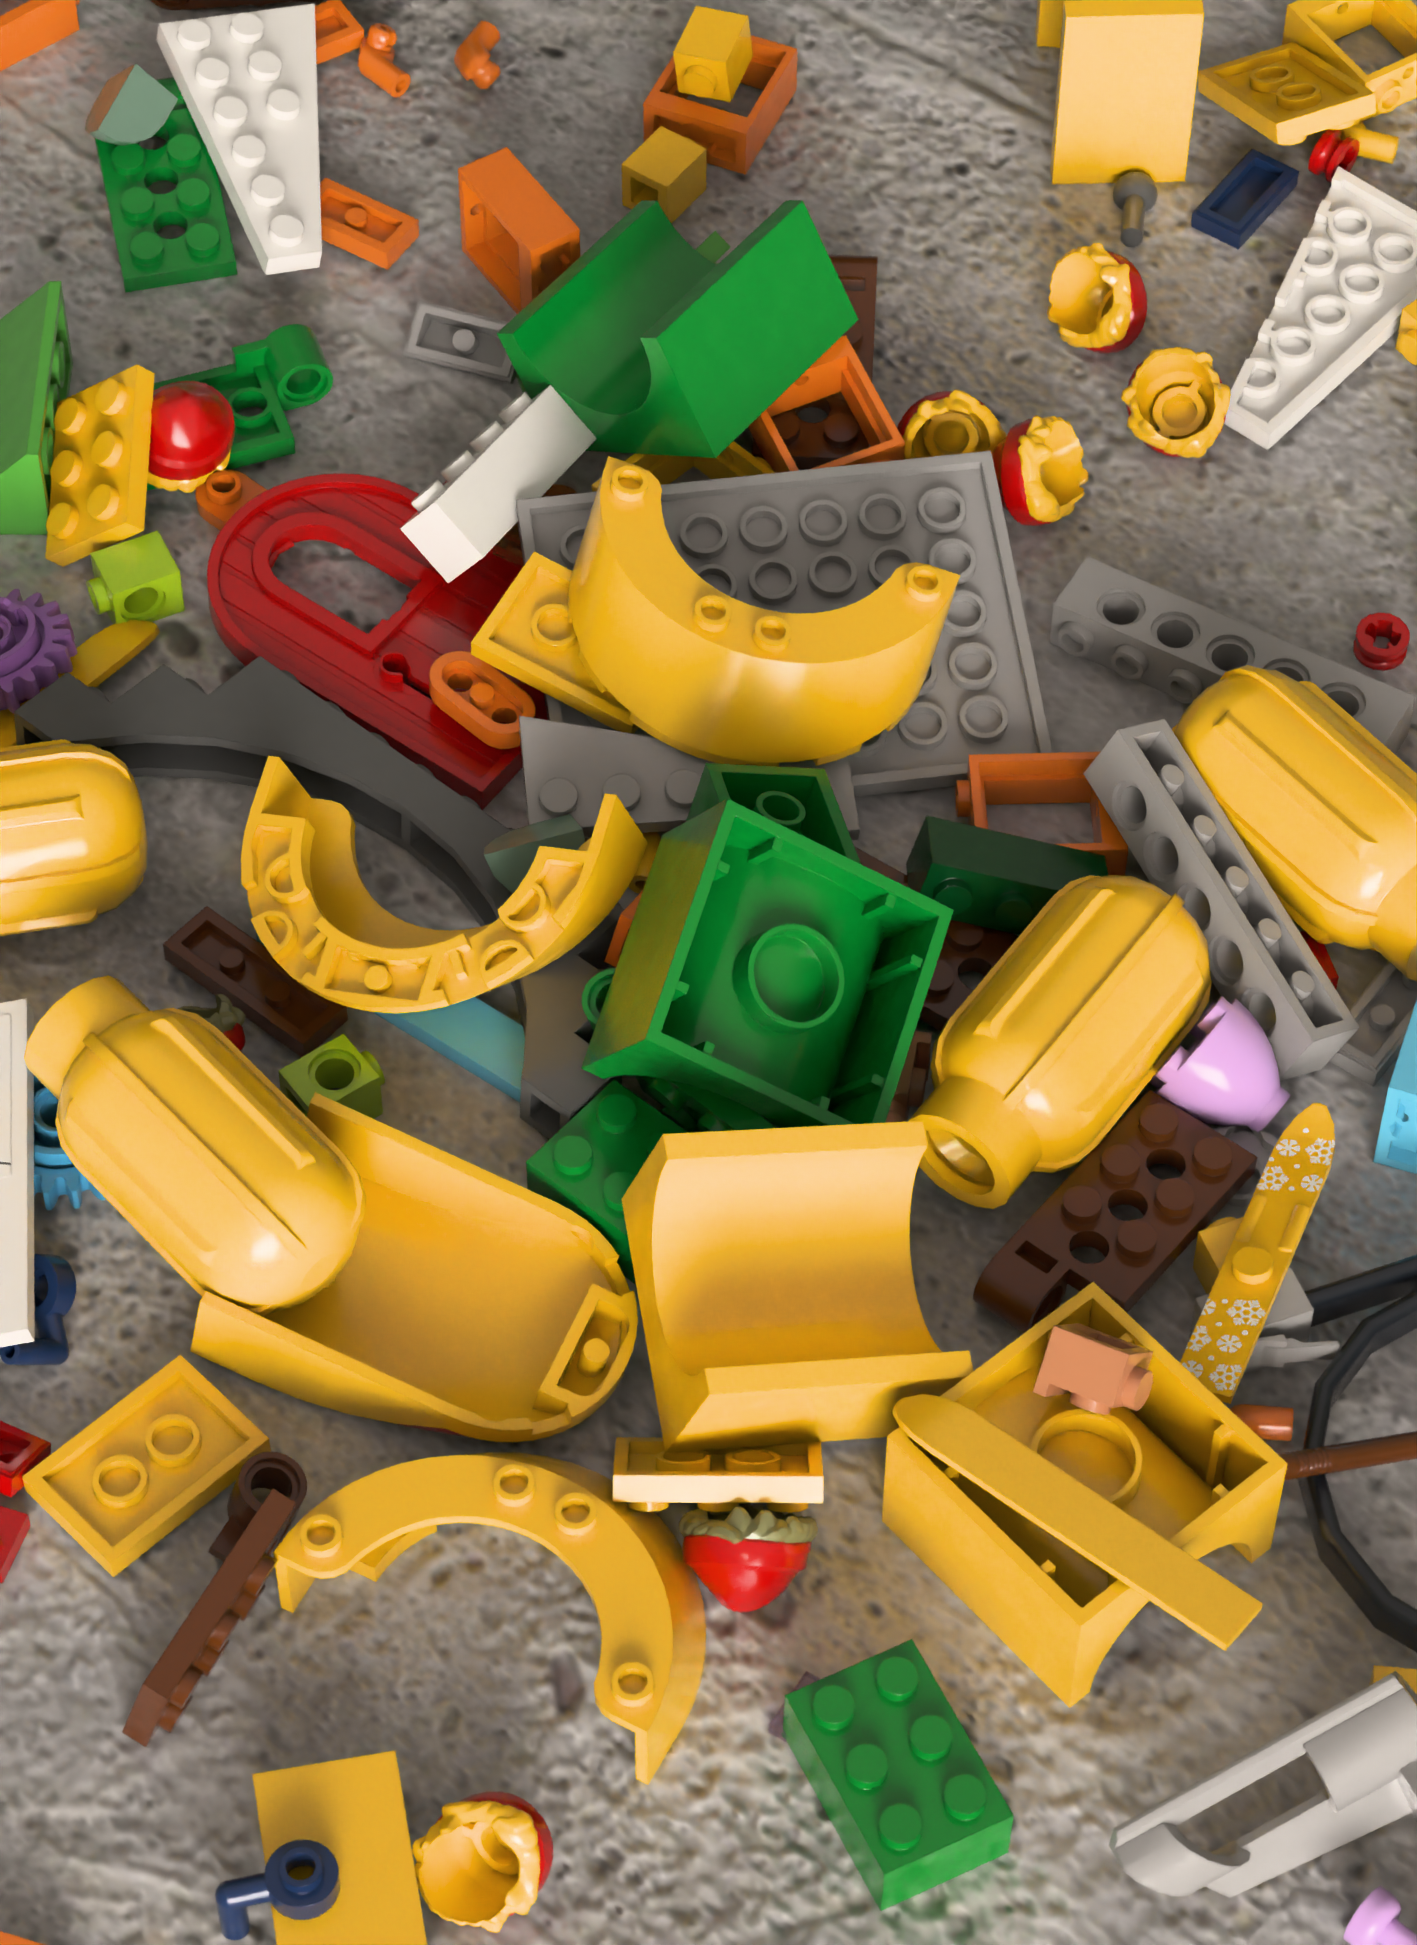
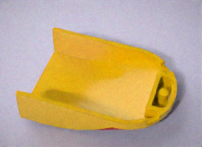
(455, 1310)

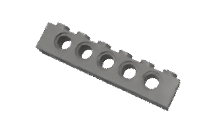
(1188, 647)
(1196, 852)

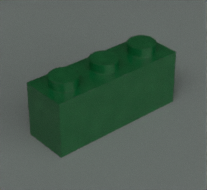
(993, 875)

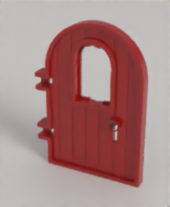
(340, 663)

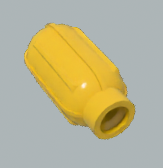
(1314, 806)
(66, 835)
(1061, 1036)
(197, 1147)

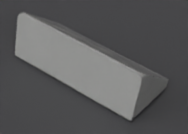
(458, 341)

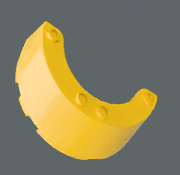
(733, 675)
(355, 953)
(624, 1557)

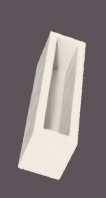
(511, 462)

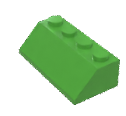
(33, 378)

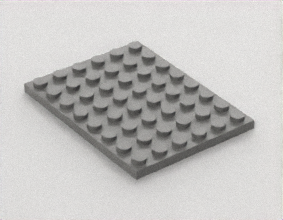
(835, 538)

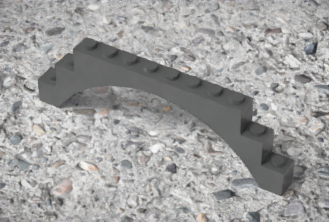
(179, 731)

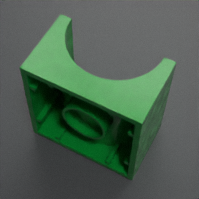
(671, 347)
(770, 973)

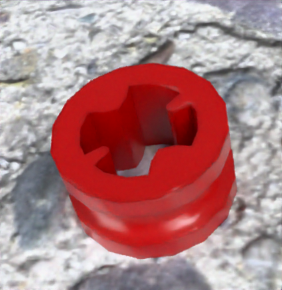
(1333, 152)
(1385, 626)

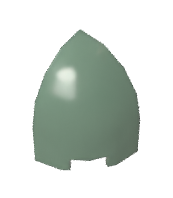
(130, 108)
(515, 851)

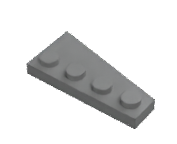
(575, 765)

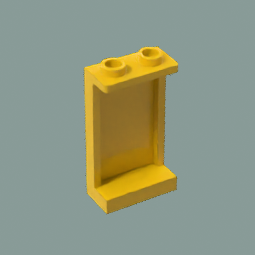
(361, 1818)

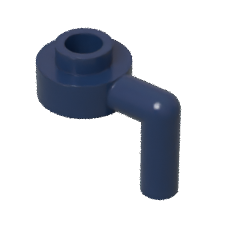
(52, 1300)
(290, 1897)

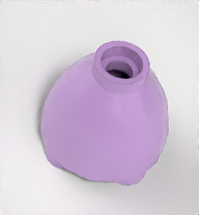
(1226, 1072)

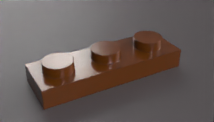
(244, 971)

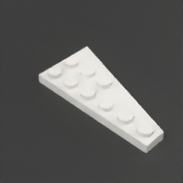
(257, 113)
(1330, 310)

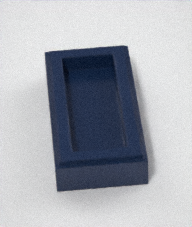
(1244, 198)

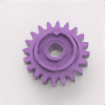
(33, 647)

